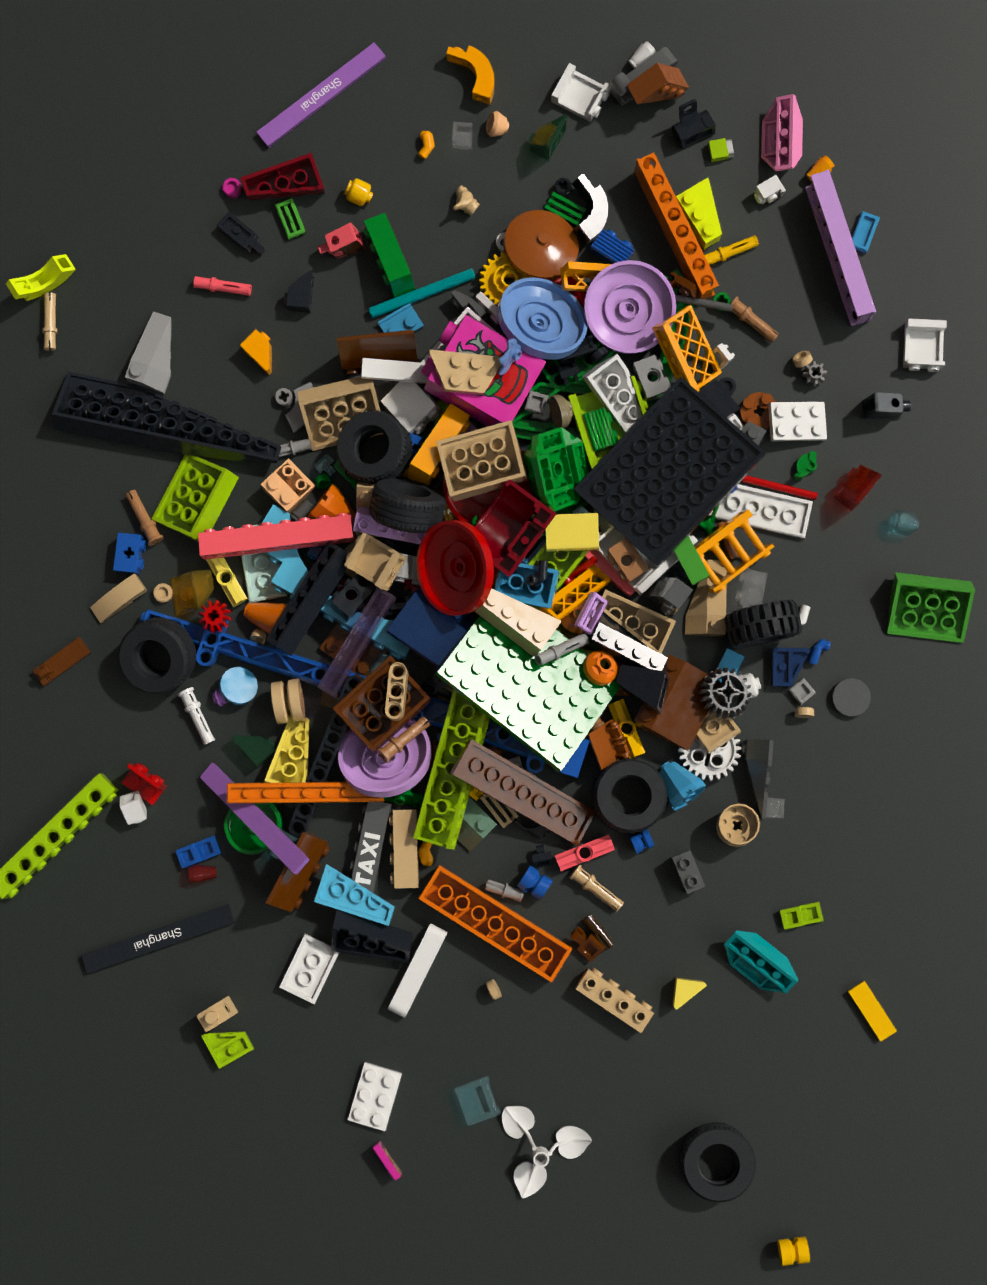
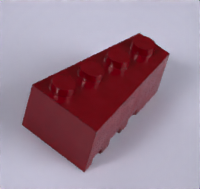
(284, 180)

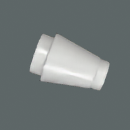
(642, 54)

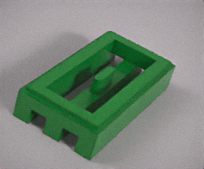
(569, 203)

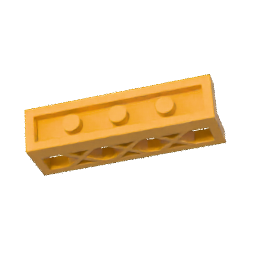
(578, 270)
(574, 589)

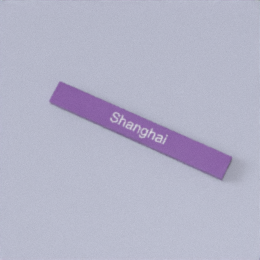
(321, 95)

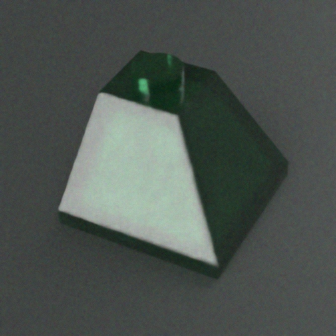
(548, 137)

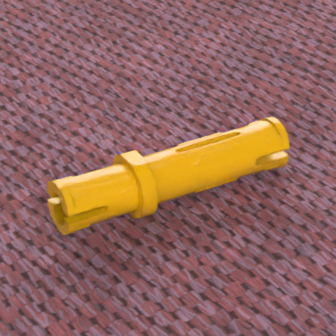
(731, 250)

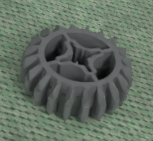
(724, 708)

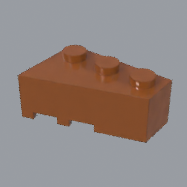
(658, 84)

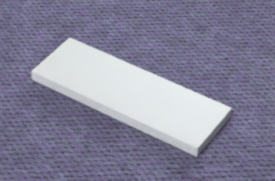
(769, 510)

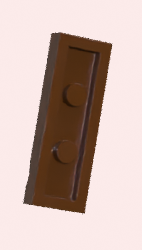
(62, 661)

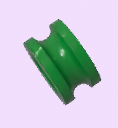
(725, 296)

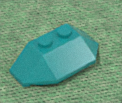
(760, 962)

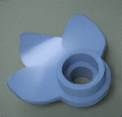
(511, 355)

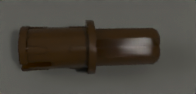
(598, 931)

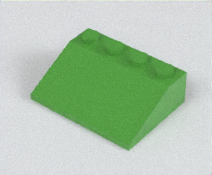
(930, 607)

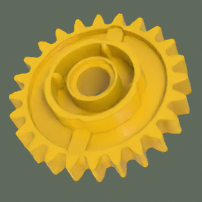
(495, 275)

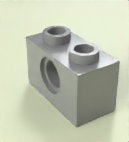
(649, 366)

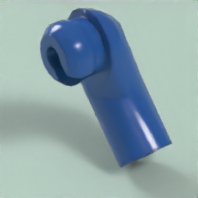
(817, 649)

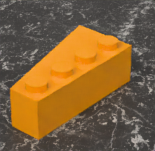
(427, 460)

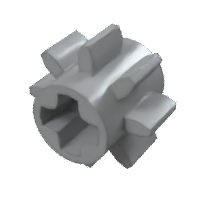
(814, 379)

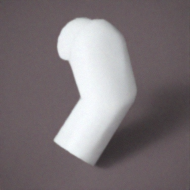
(804, 612)

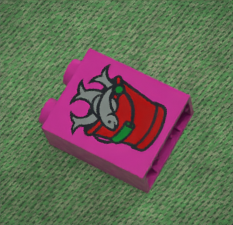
(505, 391)

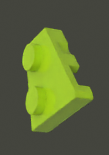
(227, 1046)

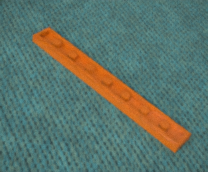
(295, 792)

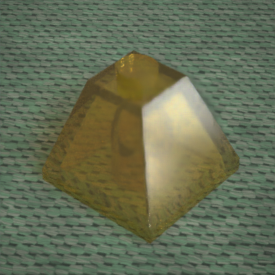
(191, 590)

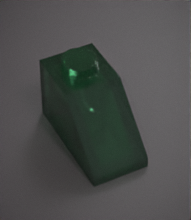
(256, 747)

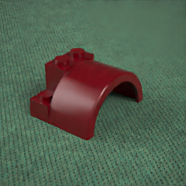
(508, 526)

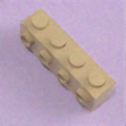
(405, 849)
(615, 1000)

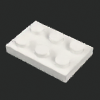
(797, 421)
(309, 969)
(374, 1096)

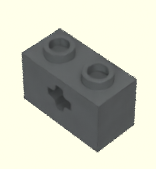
(687, 872)

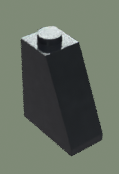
(644, 685)

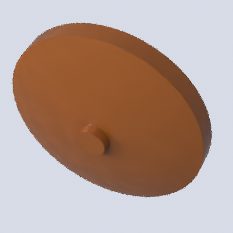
(540, 244)

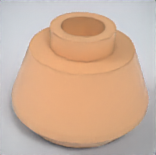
(496, 124)

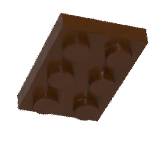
(335, 641)

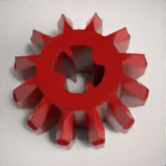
(212, 610)

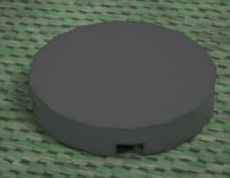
(851, 697)

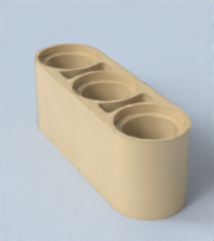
(393, 682)

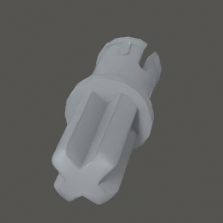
(295, 447)
(504, 890)

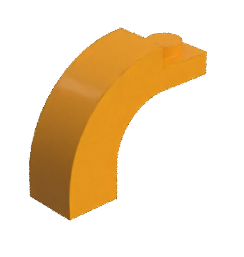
(480, 66)

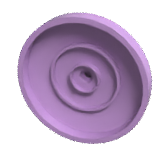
(626, 304)
(375, 778)

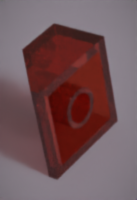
(857, 486)

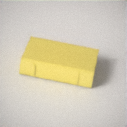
(573, 532)

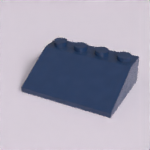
(429, 630)

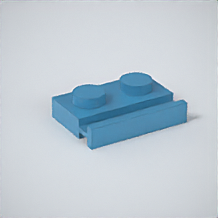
(401, 320)

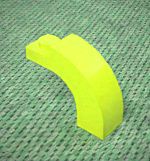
(42, 281)

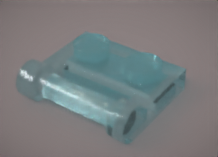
(471, 1102)

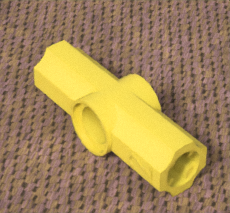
(232, 588)

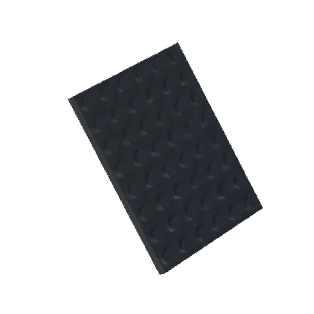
(669, 471)

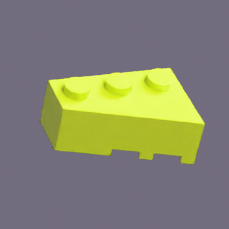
(701, 213)

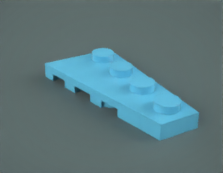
(349, 896)

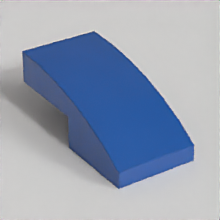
(198, 852)

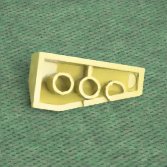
(291, 756)

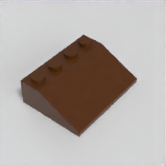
(384, 346)
(365, 706)
(682, 708)
(291, 886)

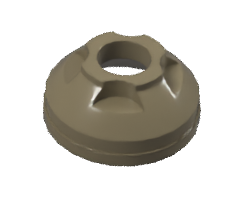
(560, 410)

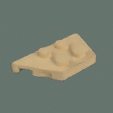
(465, 371)

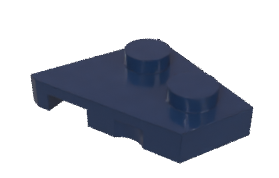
(787, 665)

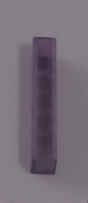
(356, 642)

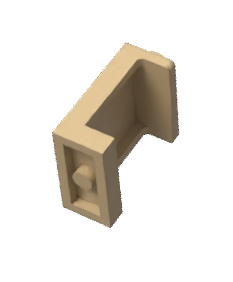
(375, 561)

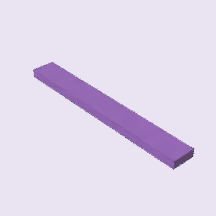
(257, 821)

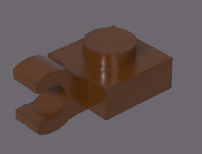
(685, 286)
(588, 946)

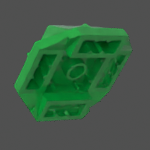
(555, 467)

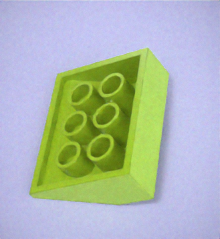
(195, 497)

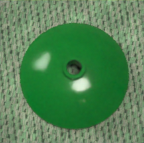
(242, 837)

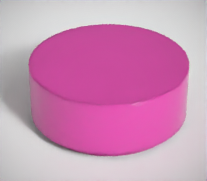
(232, 187)

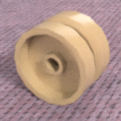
(288, 701)

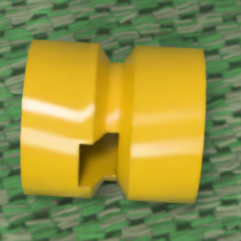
(793, 1251)

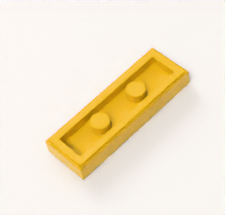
(872, 1011)

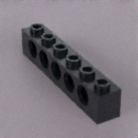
(348, 608)

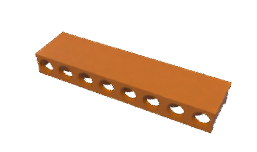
(674, 227)

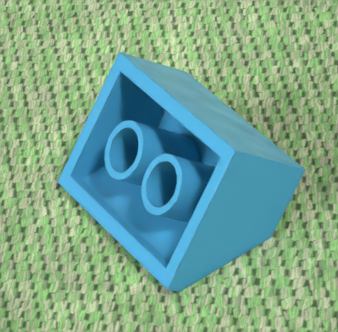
(520, 590)

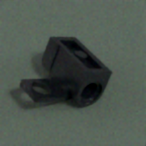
(692, 125)

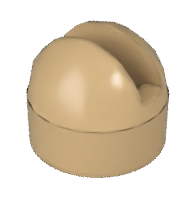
(258, 636)

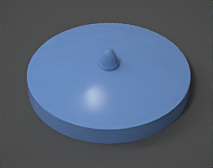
(542, 318)

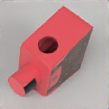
(342, 242)

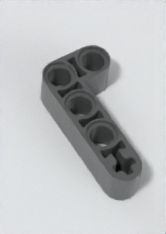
(618, 85)

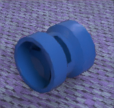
(637, 842)

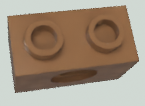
(626, 549)

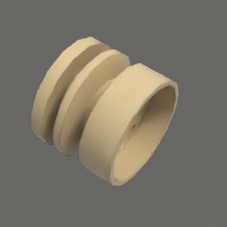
(749, 825)

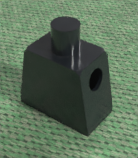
(884, 405)

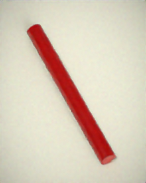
(780, 487)

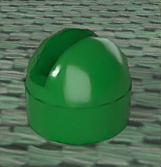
(323, 485)

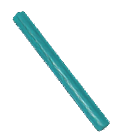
(422, 293)

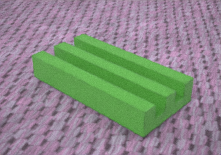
(296, 233)

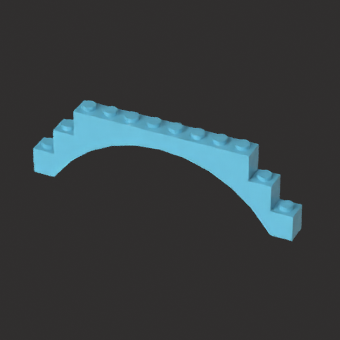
(293, 572)

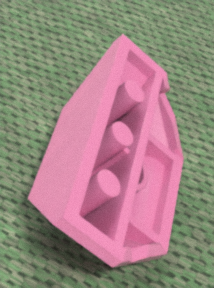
(782, 134)

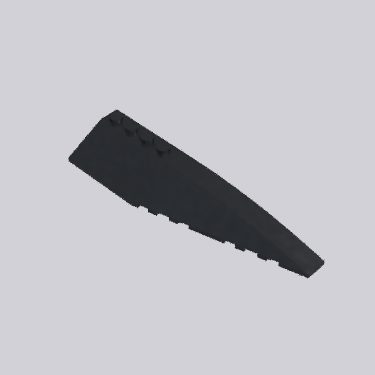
(148, 420)

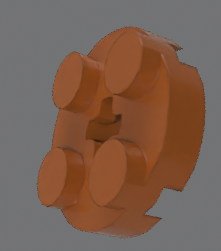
(751, 403)

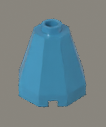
(680, 785)

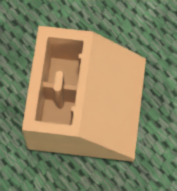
(288, 486)

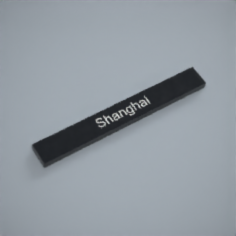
(158, 938)

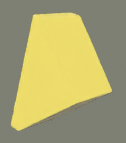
(685, 990)

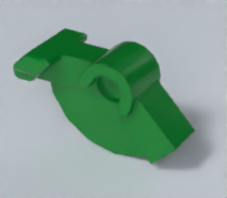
(805, 465)

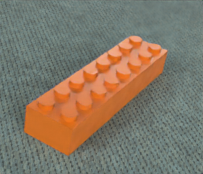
(495, 923)

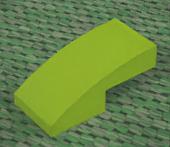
(801, 915)

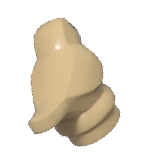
(465, 201)

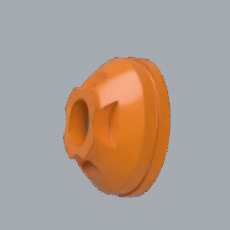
(595, 672)

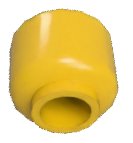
(358, 192)

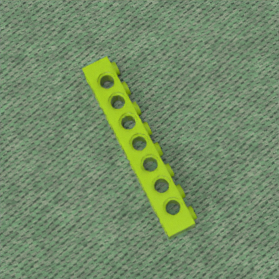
(56, 824)

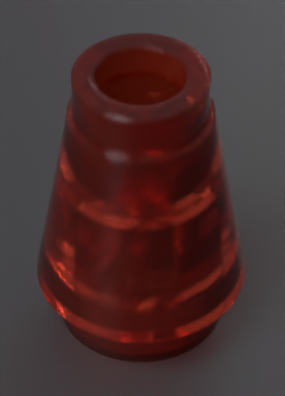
(201, 873)

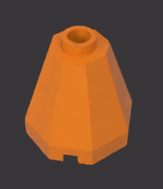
(331, 504)

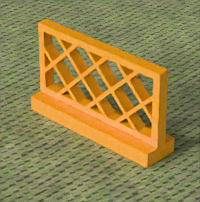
(677, 357)

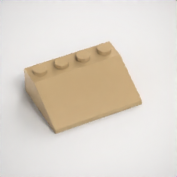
(332, 405)
(481, 460)

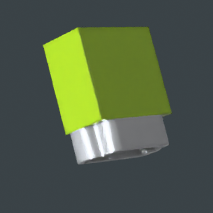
(720, 149)

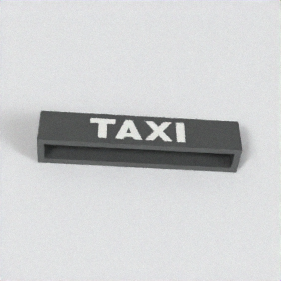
(371, 844)

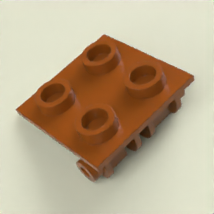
(608, 744)

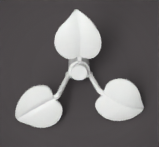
(529, 1176)

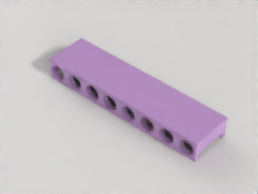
(840, 248)

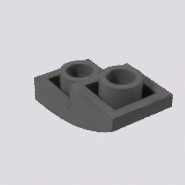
(462, 301)

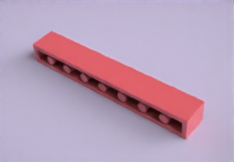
(276, 537)

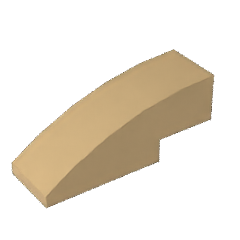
(118, 598)

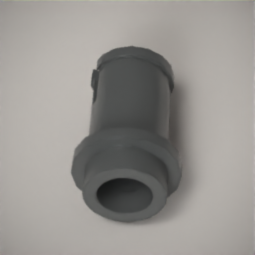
(302, 510)

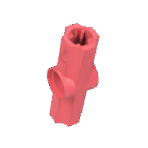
(572, 857)

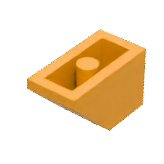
(259, 349)

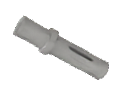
(554, 652)

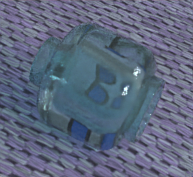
(903, 522)

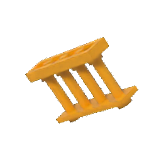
(726, 531)

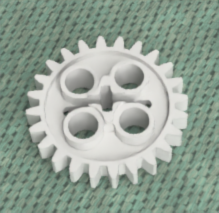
(726, 753)

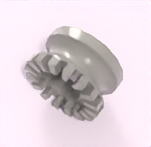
(280, 401)

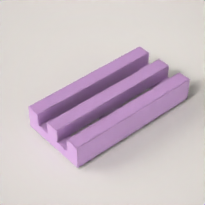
(589, 611)

